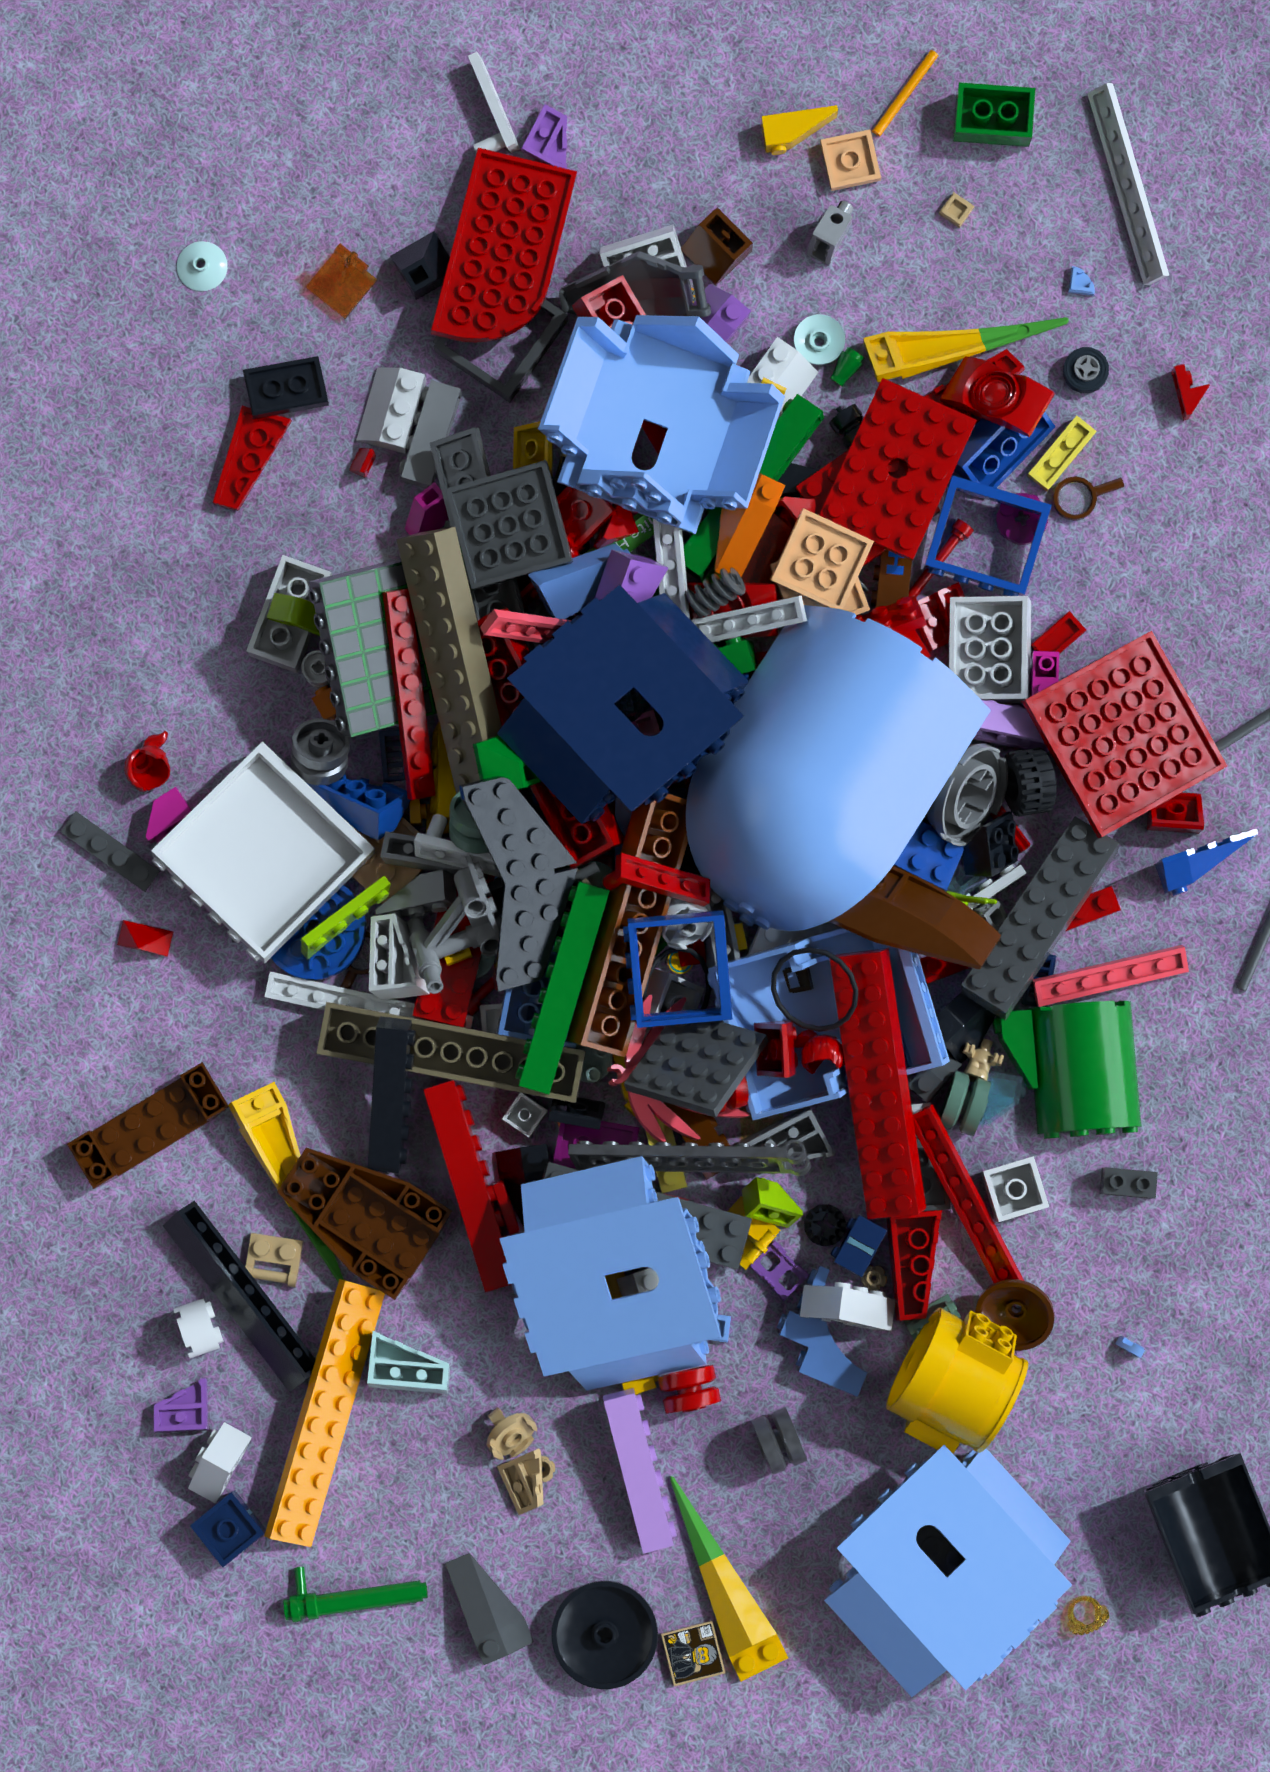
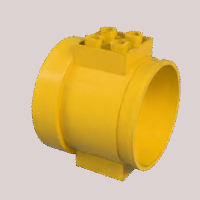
(958, 1381)

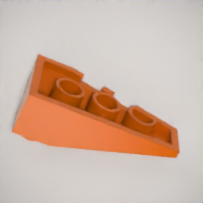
(743, 527)

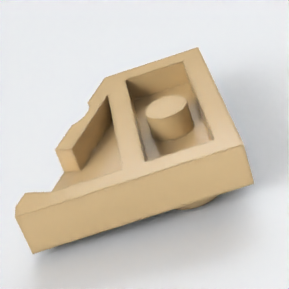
(524, 1481)

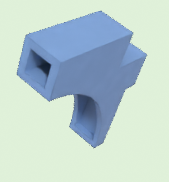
(823, 1357)

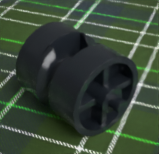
(847, 423)

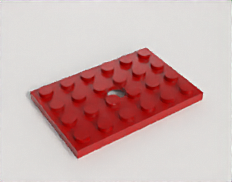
(890, 508)

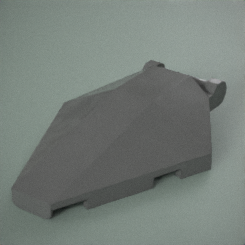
(656, 283)

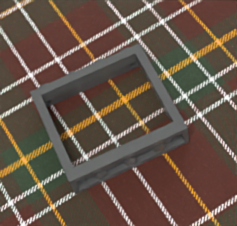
(526, 367)

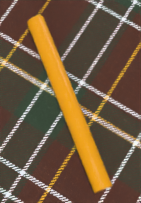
(905, 93)

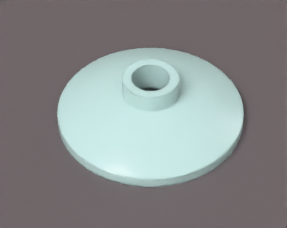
(206, 277)
(819, 327)

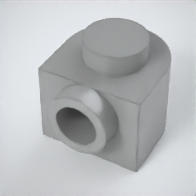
(992, 913)

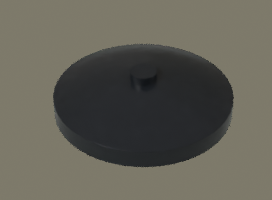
(604, 1634)

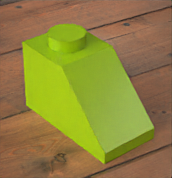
(769, 1203)

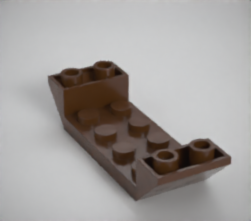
(148, 1127)

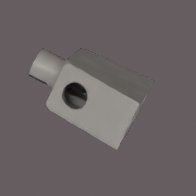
(830, 232)

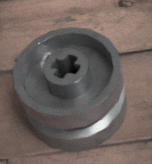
(319, 752)
(779, 1440)

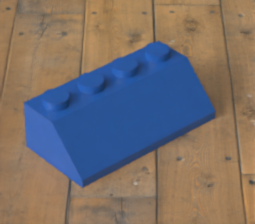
(996, 451)

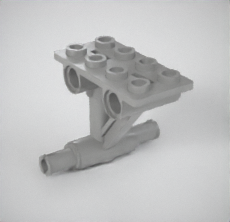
(440, 943)

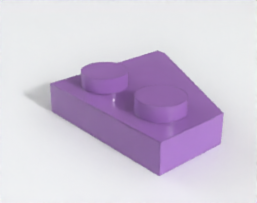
(548, 138)
(184, 1410)

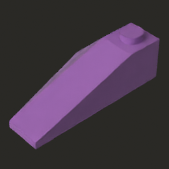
(726, 312)

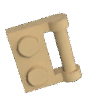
(274, 1250)

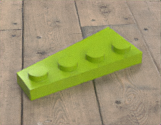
(344, 917)

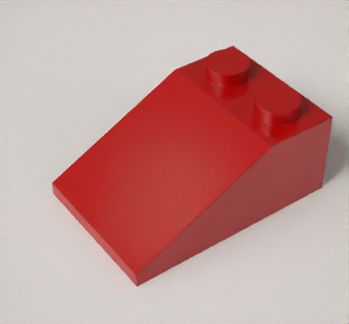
(778, 1056)

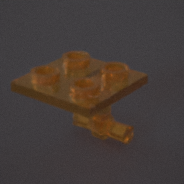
(342, 281)

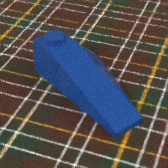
(364, 805)
(1188, 866)

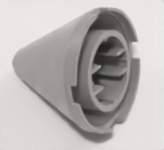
(970, 794)

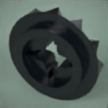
(831, 1235)

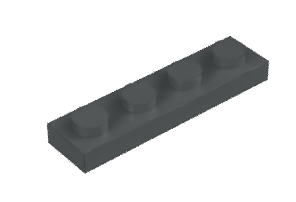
(110, 851)

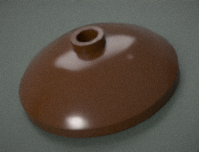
(1029, 1322)

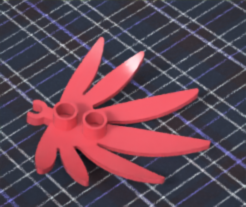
(644, 1106)

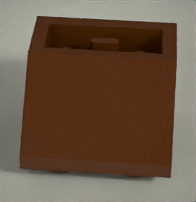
(717, 246)

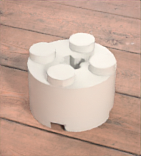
(197, 1327)

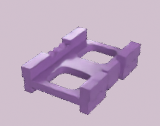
(773, 1276)

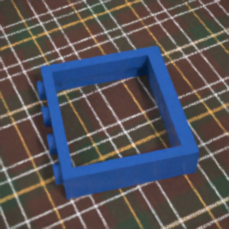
(996, 495)
(724, 1012)

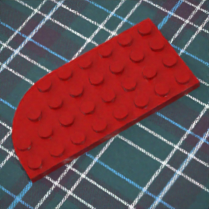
(503, 247)

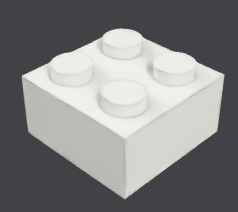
(524, 1115)

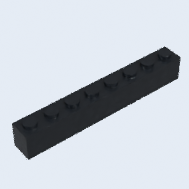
(241, 1295)

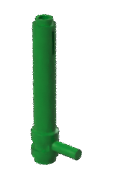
(312, 1605)

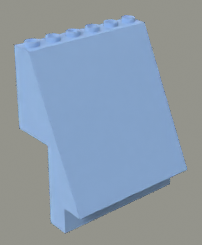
(754, 1003)

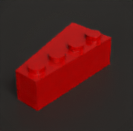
(912, 1261)

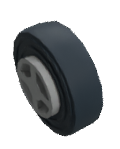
(1088, 361)

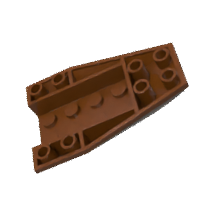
(922, 920)
(365, 1217)

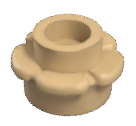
(880, 1280)
(549, 1468)

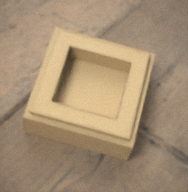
(956, 210)

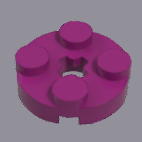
(1013, 530)

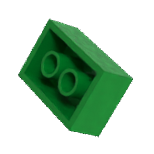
(994, 114)

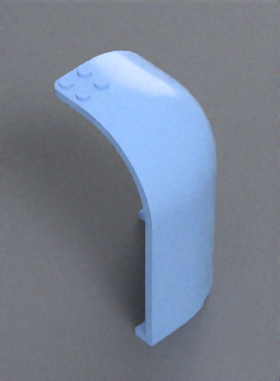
(826, 769)

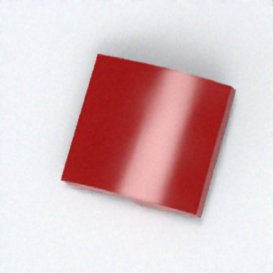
(937, 616)

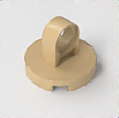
(510, 1434)

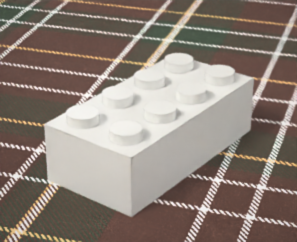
(278, 642)

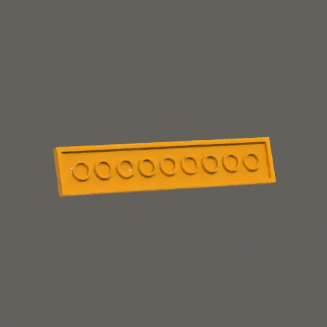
(324, 1413)

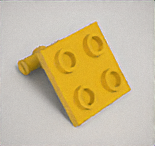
(758, 1237)

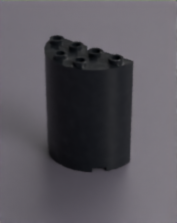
(1213, 1532)

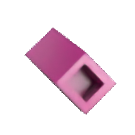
(427, 511)
(1043, 670)
(166, 814)

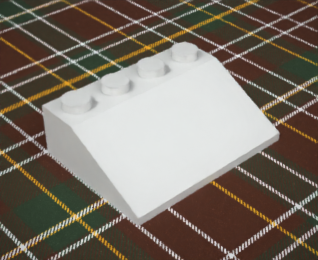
(992, 646)

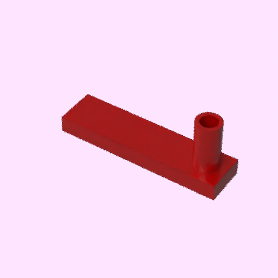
(658, 879)

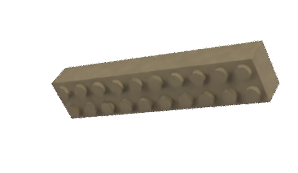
(450, 646)
(447, 1051)

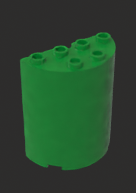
(1085, 1069)

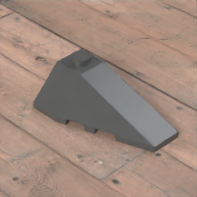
(490, 1615)

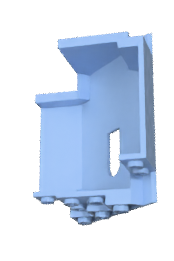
(677, 378)
(597, 1227)
(991, 1602)

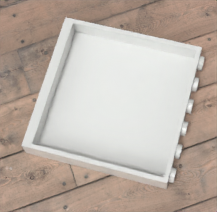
(262, 853)

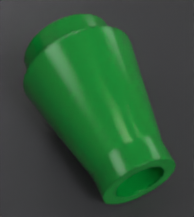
(847, 365)

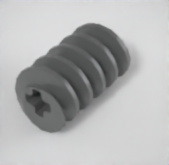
(716, 593)

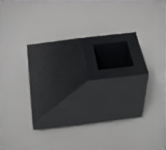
(422, 264)
(992, 847)

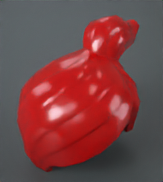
(148, 765)
(819, 1048)

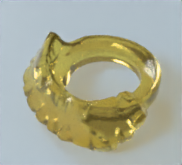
(1078, 1627)

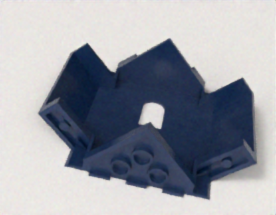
(569, 715)

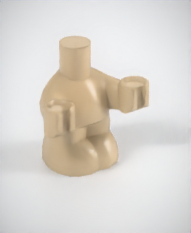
(981, 1060)

